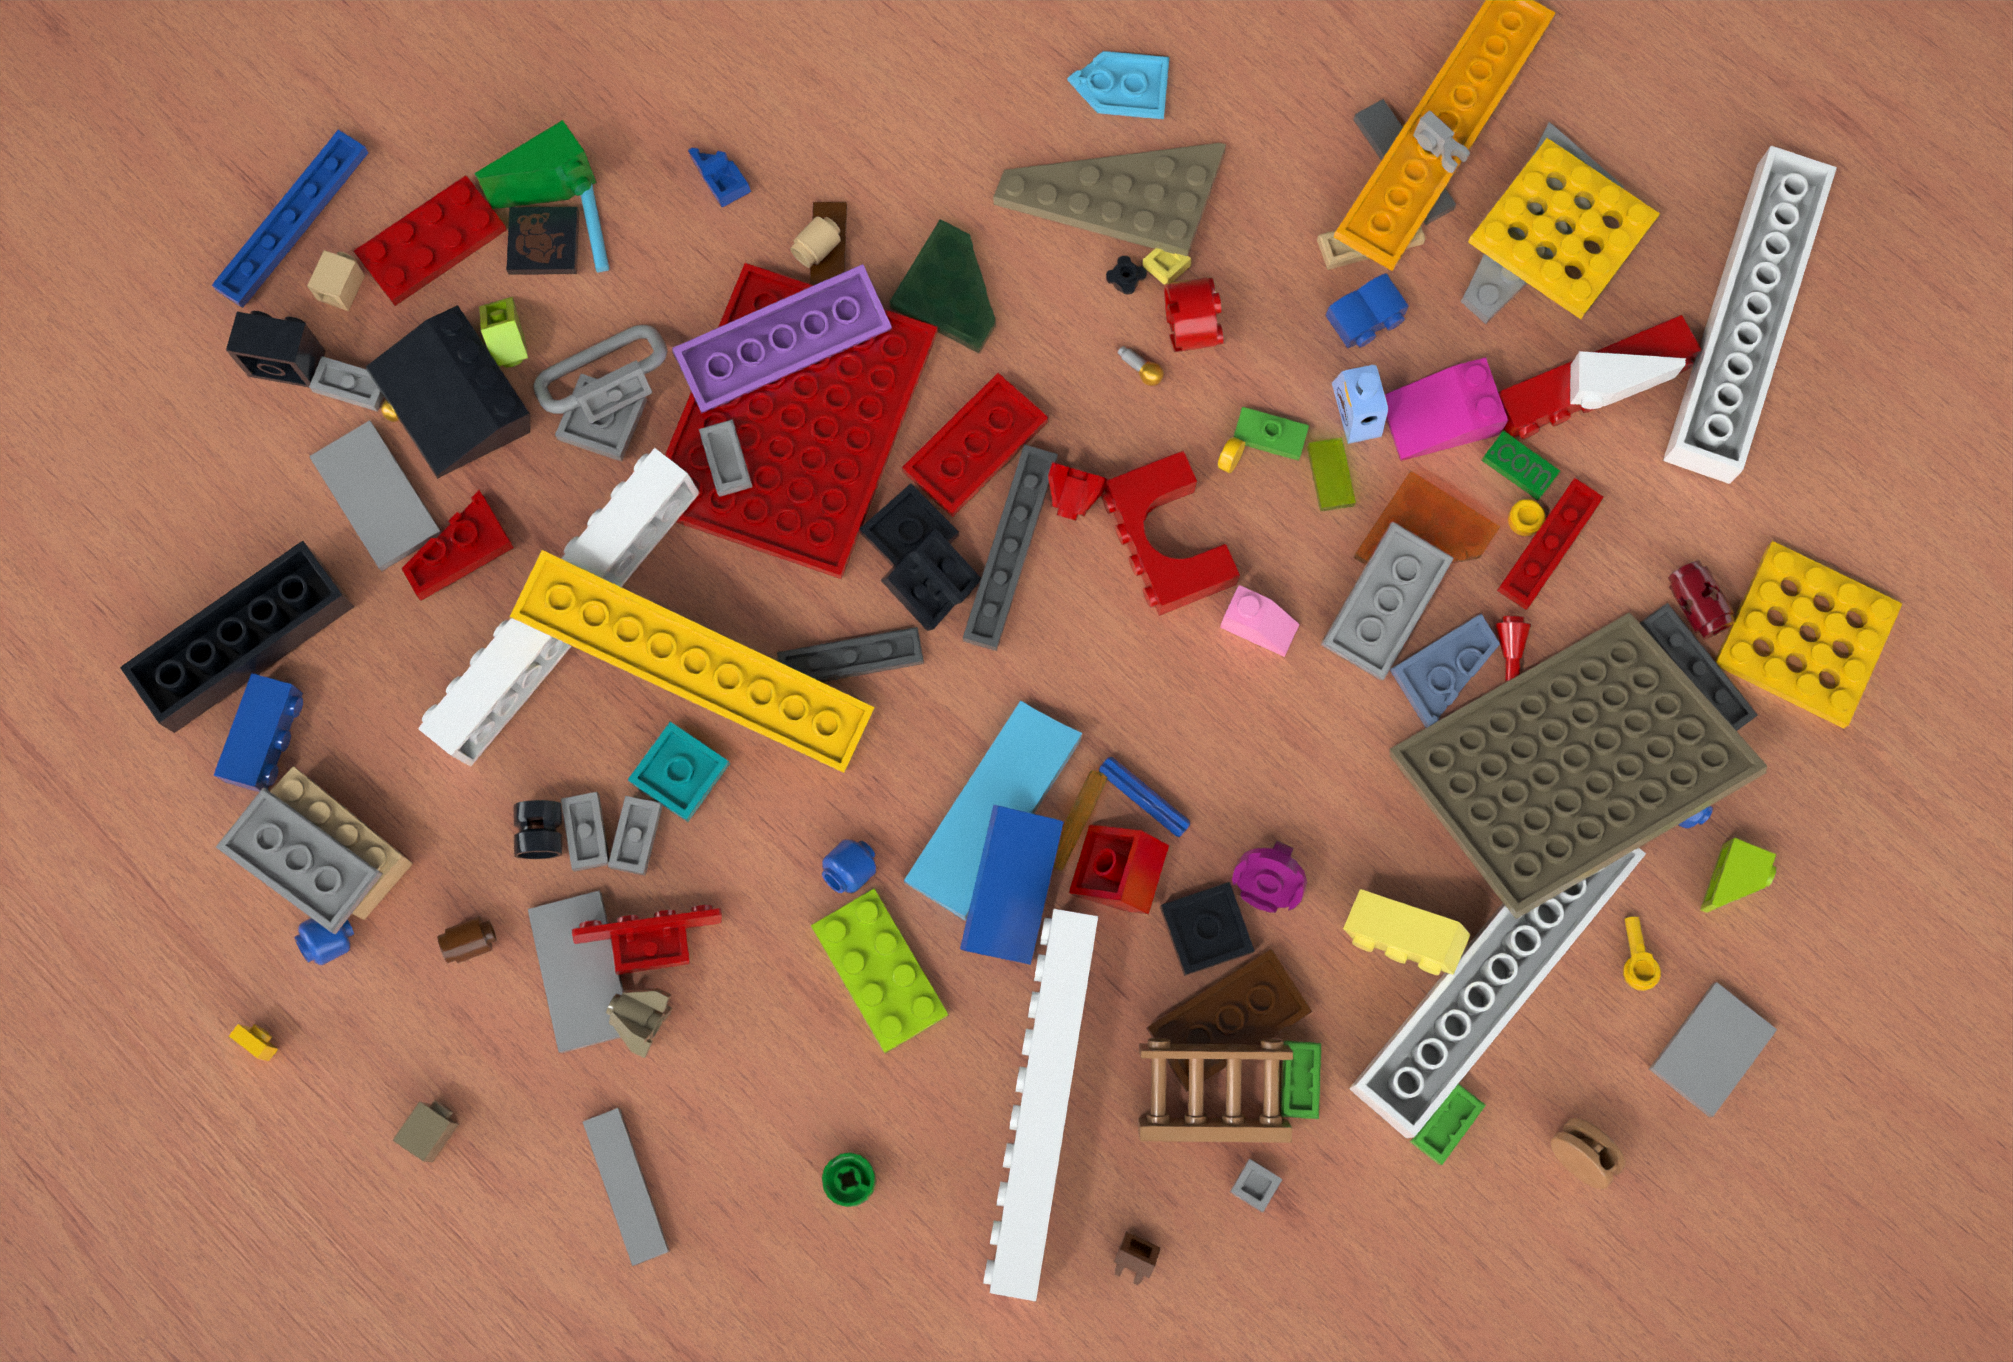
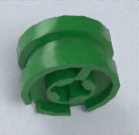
(863, 1174)

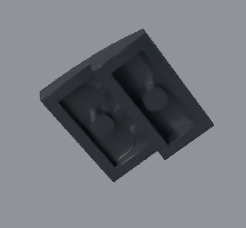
(931, 579)

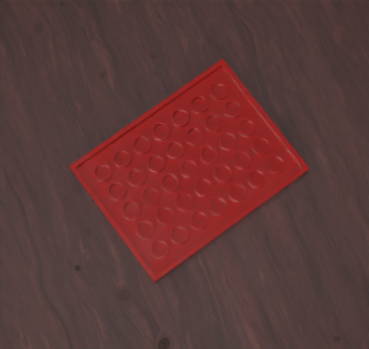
(807, 439)

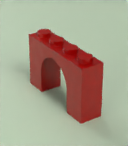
(1168, 580)

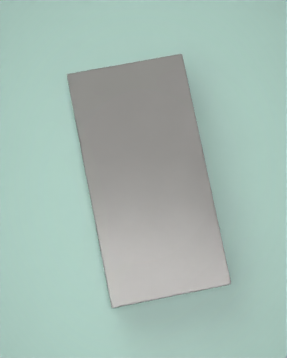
(375, 495)
(1387, 601)
(299, 860)
(576, 976)

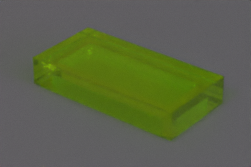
(1331, 474)

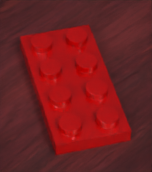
(430, 240)
(975, 444)

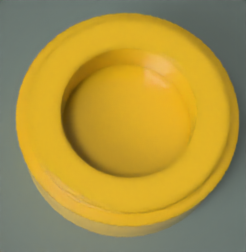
(1231, 454)
(1526, 517)

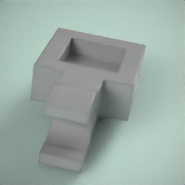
(1437, 138)

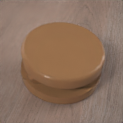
(1588, 1153)

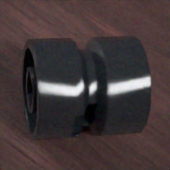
(537, 842)

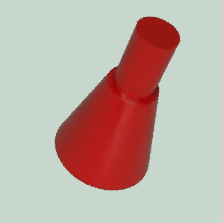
(1512, 639)

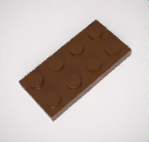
(1237, 1010)

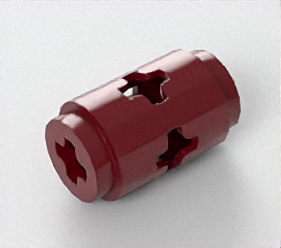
(1706, 615)

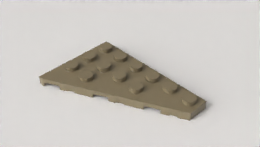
(1131, 197)

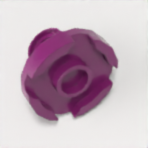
(1270, 878)

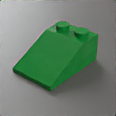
(538, 171)

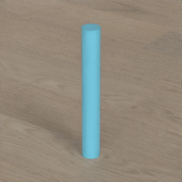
(594, 230)

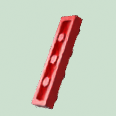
(1550, 544)

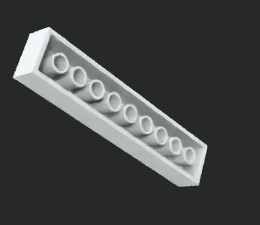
(1750, 315)
(521, 656)
(1475, 1004)
(1043, 1106)

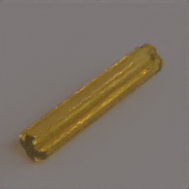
(1079, 816)

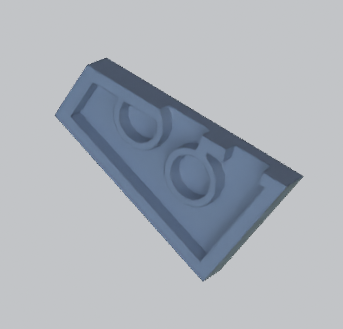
(1444, 667)

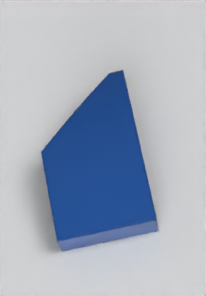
(720, 176)

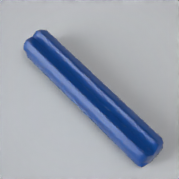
(1144, 797)

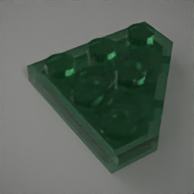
(948, 289)

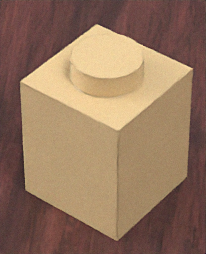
(336, 279)

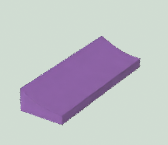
(781, 338)

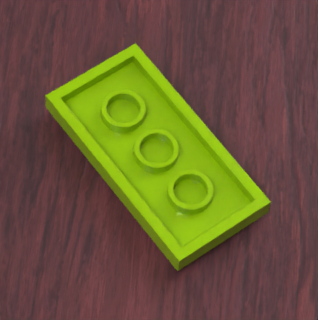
(879, 971)

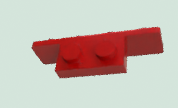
(648, 941)

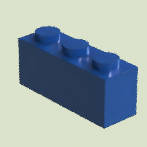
(259, 733)

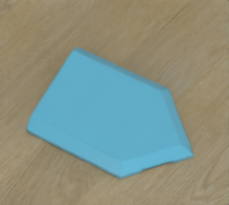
(1124, 84)

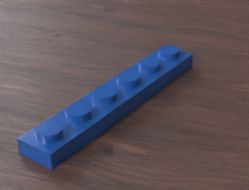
(290, 218)

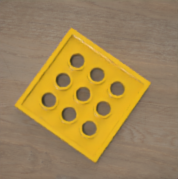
(1567, 249)
(1843, 595)

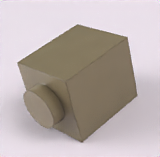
(426, 1130)

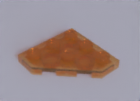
(1435, 519)

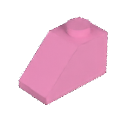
(1259, 621)

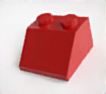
(1119, 868)

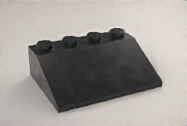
(449, 393)

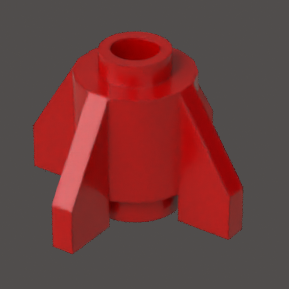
(1073, 490)

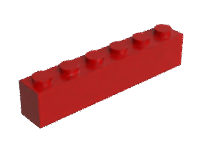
(1547, 395)

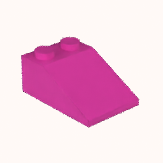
(1445, 410)

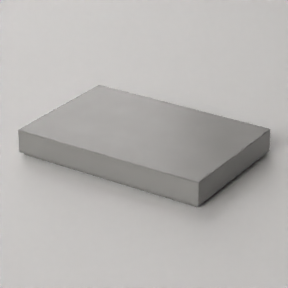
(1713, 1049)

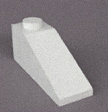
(1610, 377)

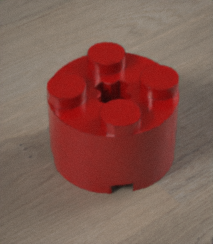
(1192, 314)

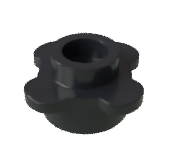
(1121, 283)

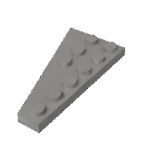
(1495, 285)

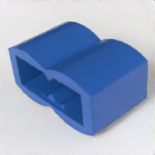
(1367, 311)

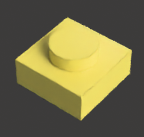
(1165, 265)

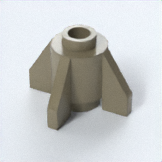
(639, 1016)

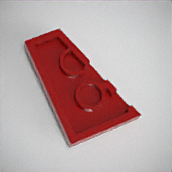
(460, 549)

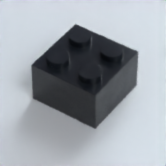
(274, 348)

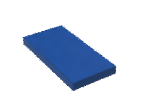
(1011, 885)

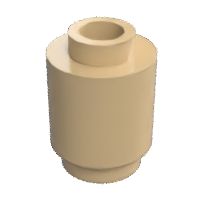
(816, 241)

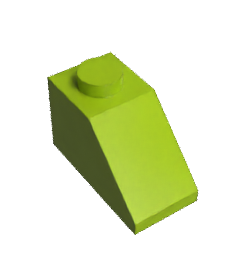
(503, 332)
(1738, 873)

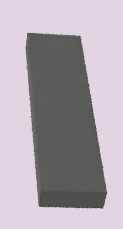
(1381, 130)
(856, 655)
(1698, 665)

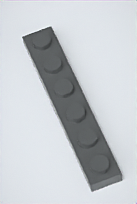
(1009, 548)

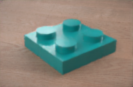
(678, 771)

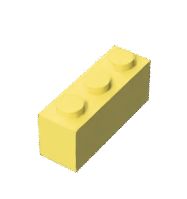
(1406, 933)

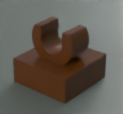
(1137, 1256)

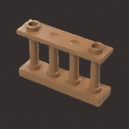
(1232, 1125)

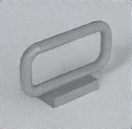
(611, 390)

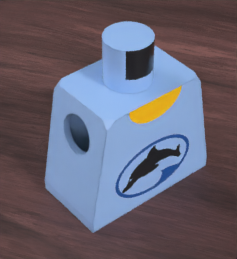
(1361, 397)

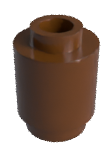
(467, 940)

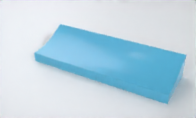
(1012, 775)

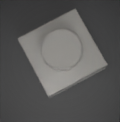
(1255, 1185)

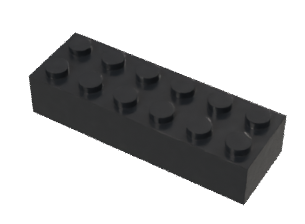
(236, 637)

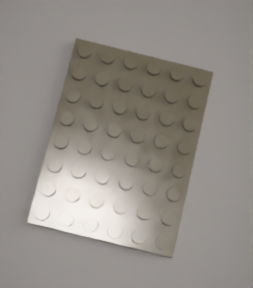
(1575, 764)

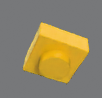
(254, 1040)

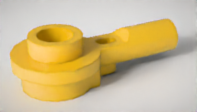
(1641, 968)

